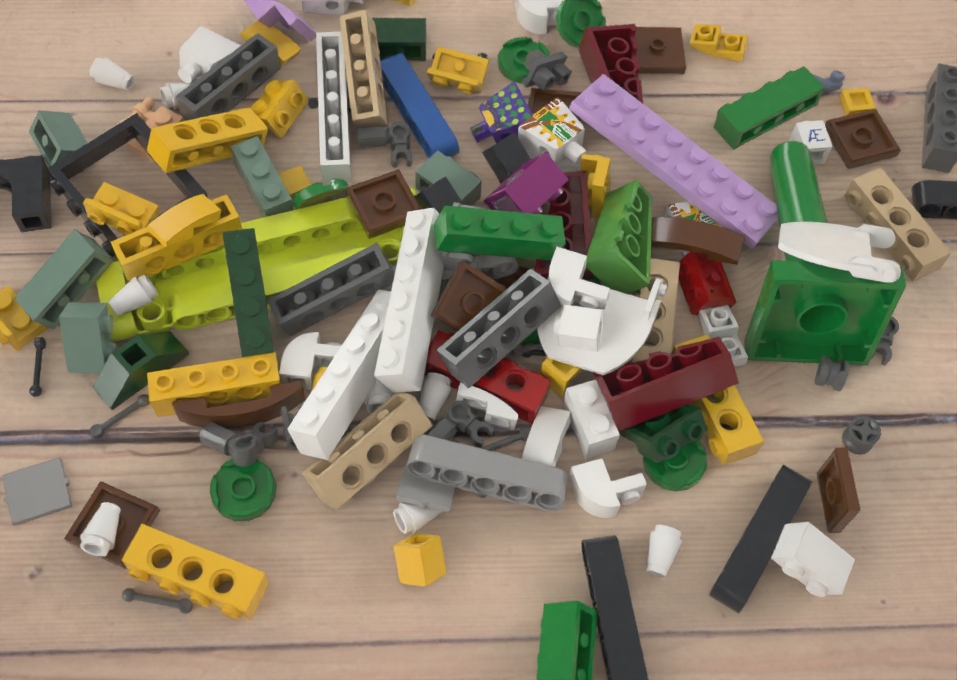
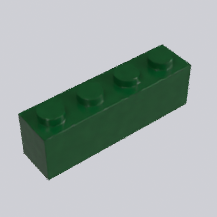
(248, 292)

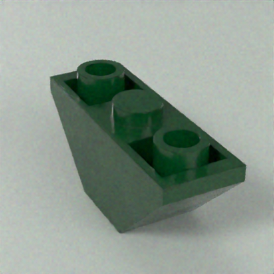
(128, 365)

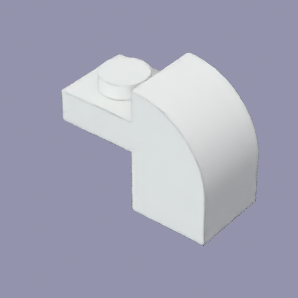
(537, 14)
(566, 278)
(304, 357)
(601, 495)

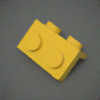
(458, 70)
(280, 105)

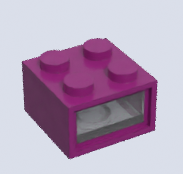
(529, 187)

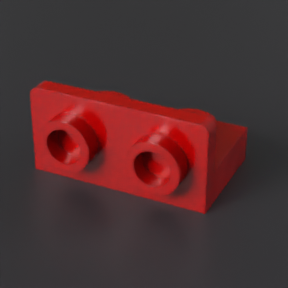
(704, 283)

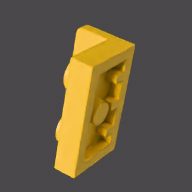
(598, 180)
(120, 209)
(15, 323)

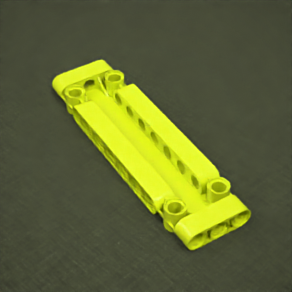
(289, 249)

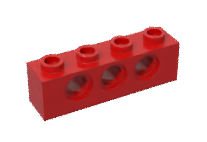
(506, 372)

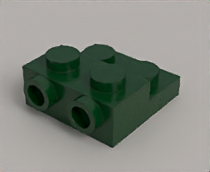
(667, 433)

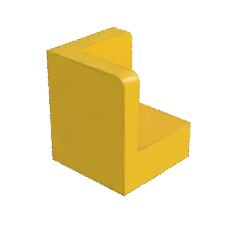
(559, 374)
(420, 559)

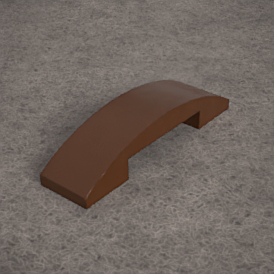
(697, 236)
(241, 414)

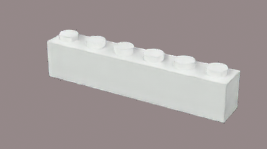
(333, 108)
(410, 306)
(342, 386)

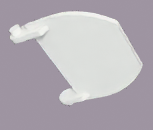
(841, 247)
(623, 333)

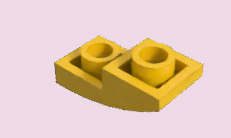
(713, 42)
(286, 47)
(179, 221)

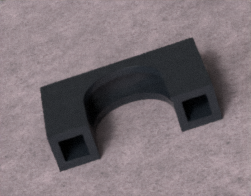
(502, 157)
(30, 190)

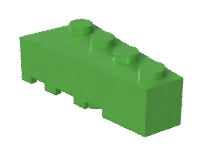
(622, 240)

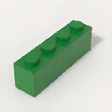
(768, 107)
(498, 233)
(567, 641)

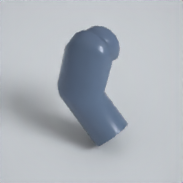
(833, 82)

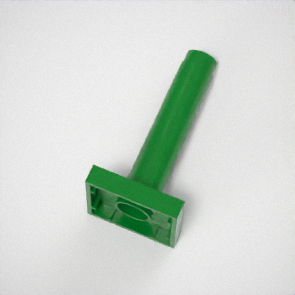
(808, 306)

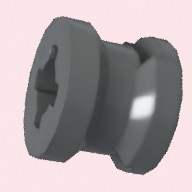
(832, 373)
(867, 429)

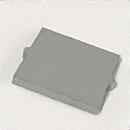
(36, 491)
(424, 492)

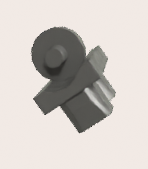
(546, 70)

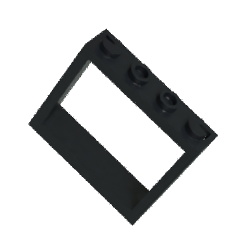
(94, 151)

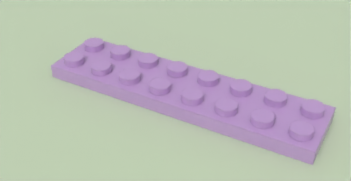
(676, 160)

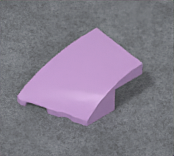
(272, 11)

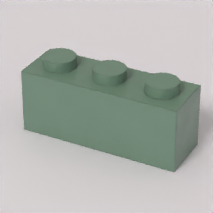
(261, 178)
(63, 278)

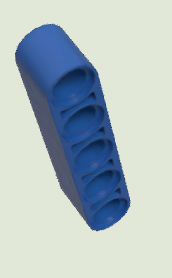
(417, 107)

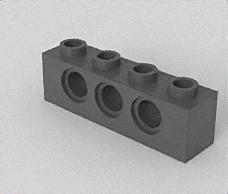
(230, 79)
(940, 120)
(332, 290)
(499, 328)

